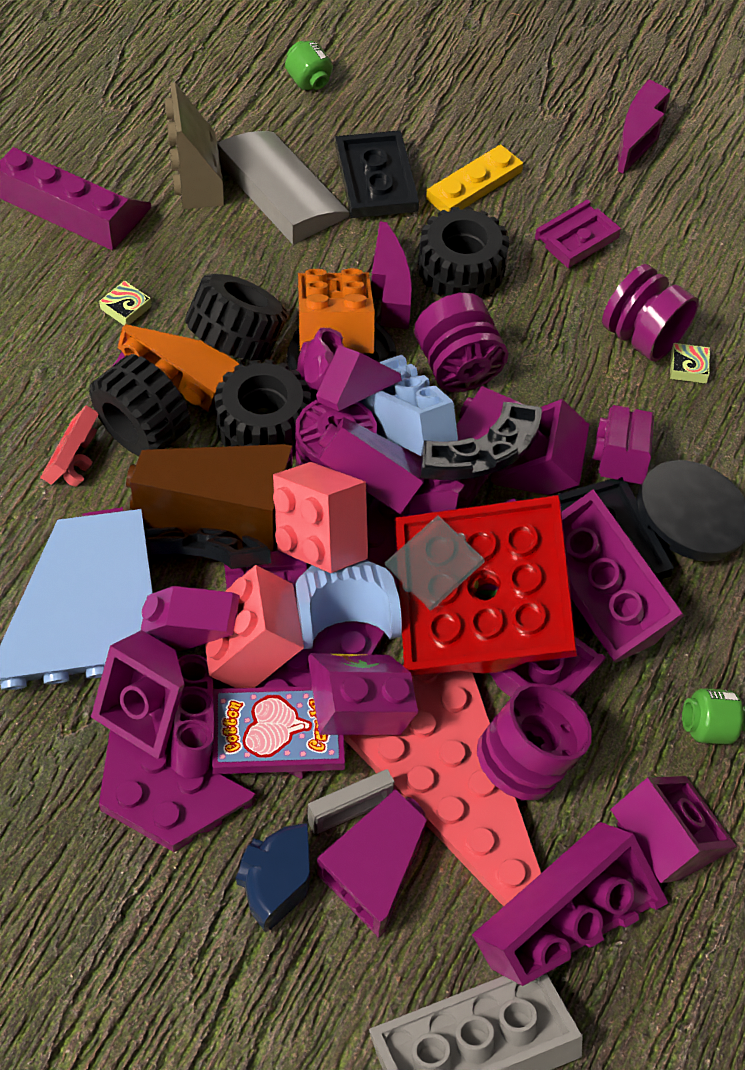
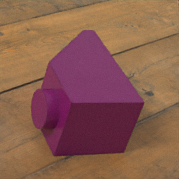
(189, 616)

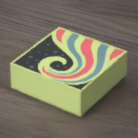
(125, 303)
(689, 363)

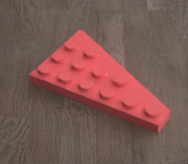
(441, 771)

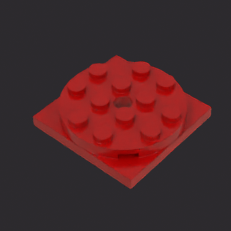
(532, 606)

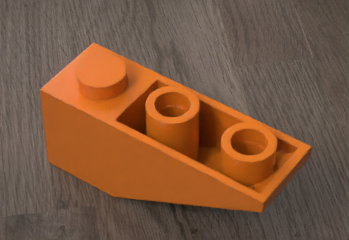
(186, 361)

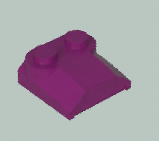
(564, 673)

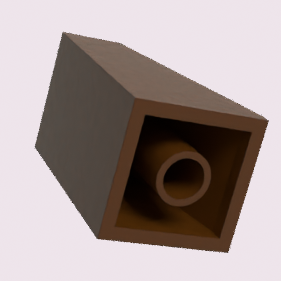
(210, 488)

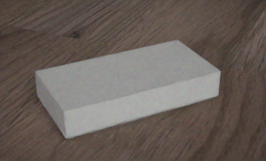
(349, 801)

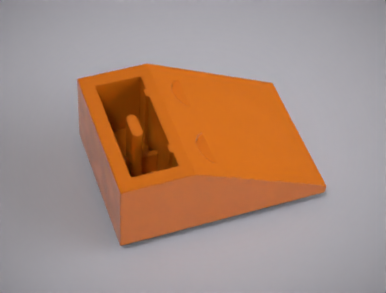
(339, 303)

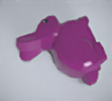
(317, 355)

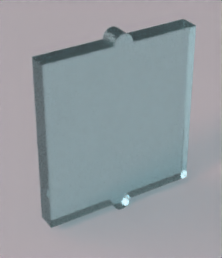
(434, 562)

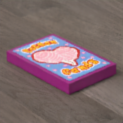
(271, 732)

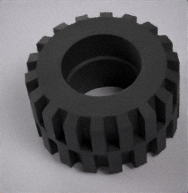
(463, 252)
(236, 317)
(260, 387)
(139, 405)

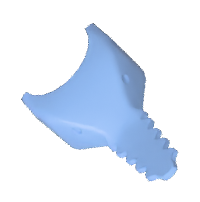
(354, 593)

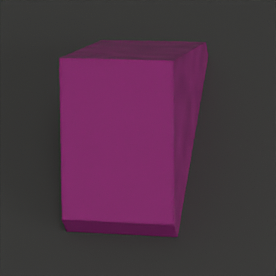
(353, 378)

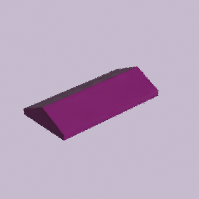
(613, 581)

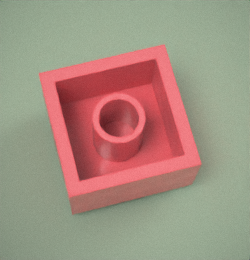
(321, 516)
(264, 631)

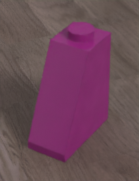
(387, 468)
(374, 859)

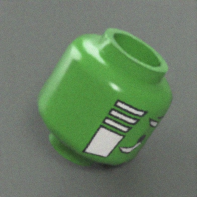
(308, 65)
(714, 716)

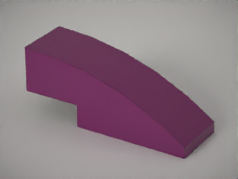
(642, 123)
(391, 279)

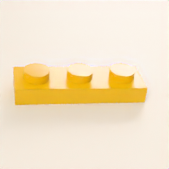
(475, 179)

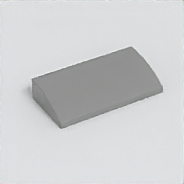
(280, 184)
(483, 1029)

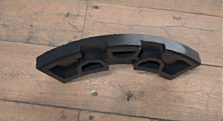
(494, 451)
(209, 544)

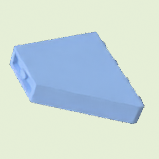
(78, 600)

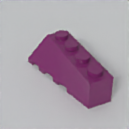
(68, 199)
(476, 418)
(571, 905)

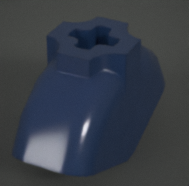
(276, 874)

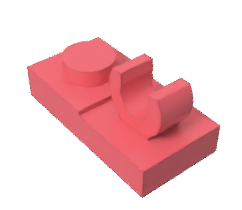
(64, 459)

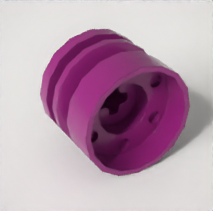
(650, 312)
(461, 342)
(315, 420)
(534, 741)

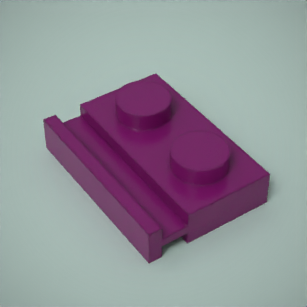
(577, 233)

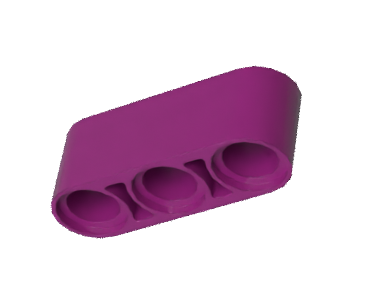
(194, 721)

